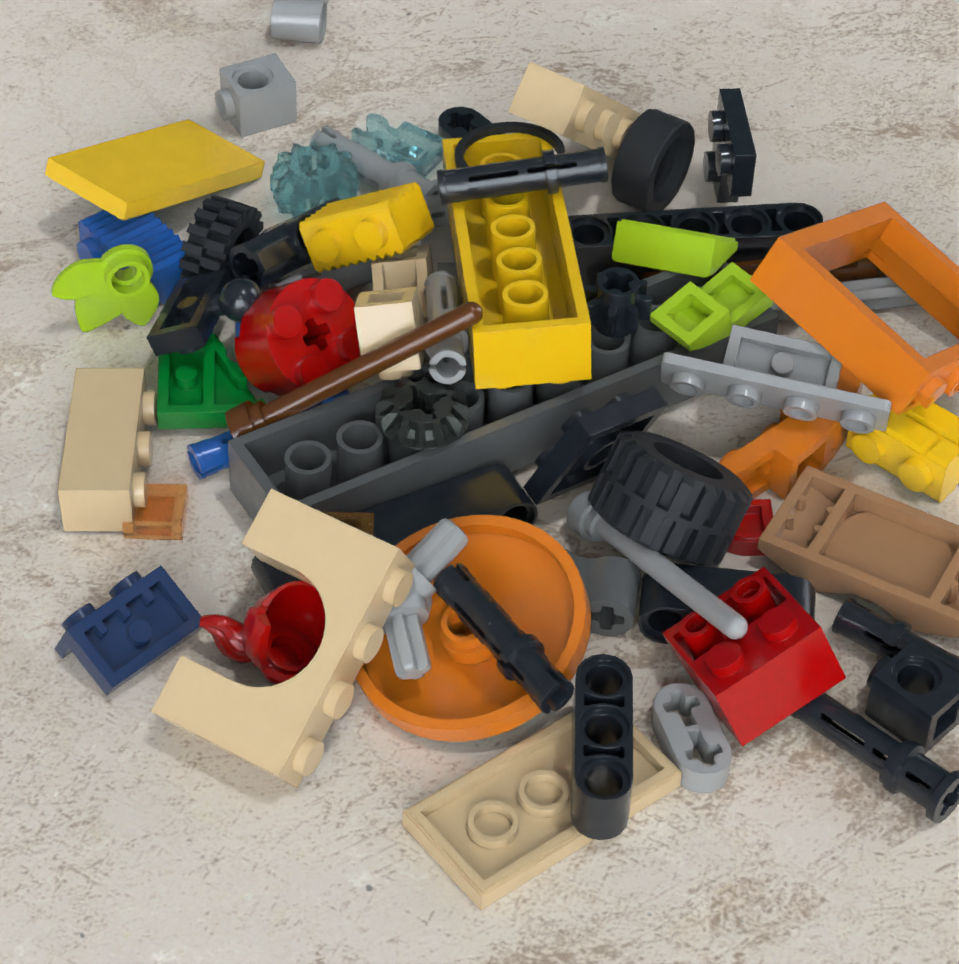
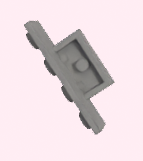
(777, 374)

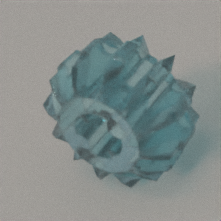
(312, 177)

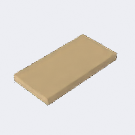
(515, 812)

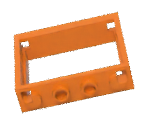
(800, 283)

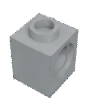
(257, 95)

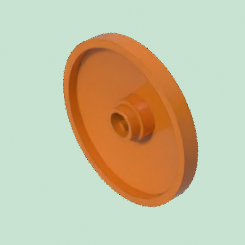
(463, 690)

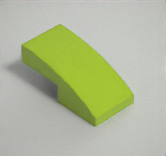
(706, 314)

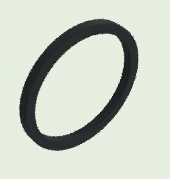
(505, 127)

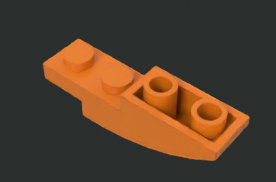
(787, 447)

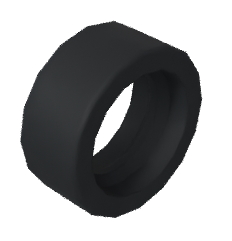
(652, 160)

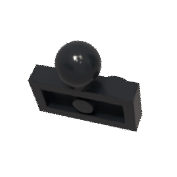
(196, 308)

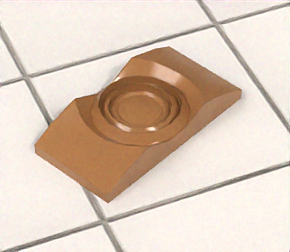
(870, 548)

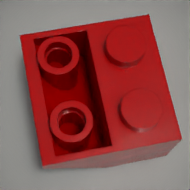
(766, 672)

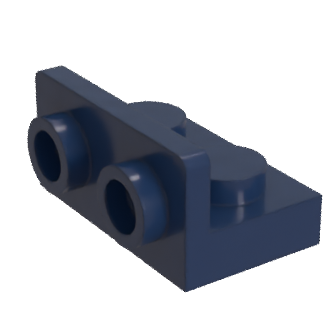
(131, 629)

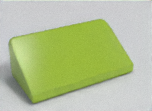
(671, 248)

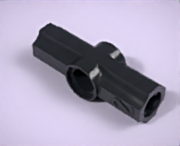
(273, 251)

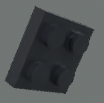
(587, 442)

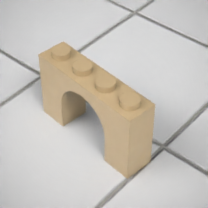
(285, 723)

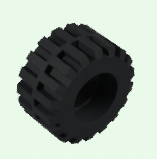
(670, 498)

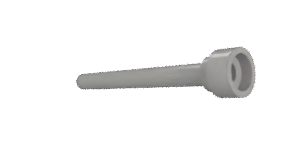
(592, 528)

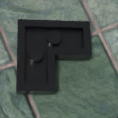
(733, 150)

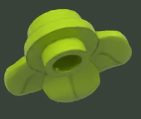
(105, 291)

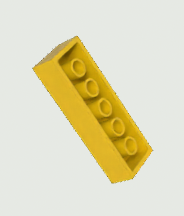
(523, 272)

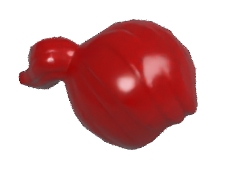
(277, 632)

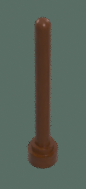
(250, 417)

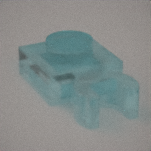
(401, 144)

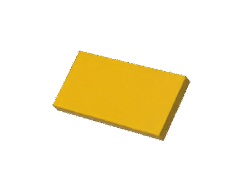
(154, 169)

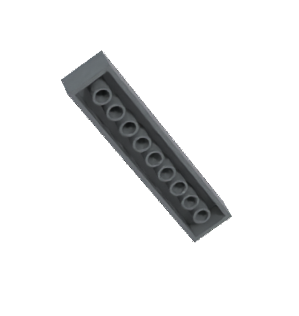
(344, 463)

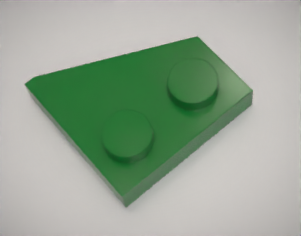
(199, 388)

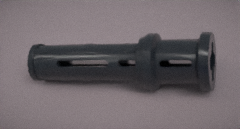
(903, 770)

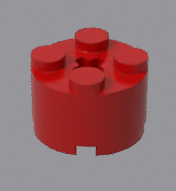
(297, 334)

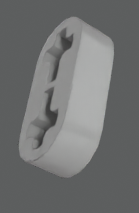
(702, 733)

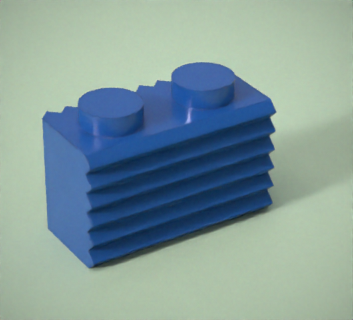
(105, 231)

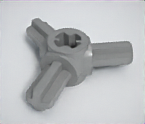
(405, 622)

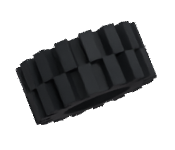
(216, 230)

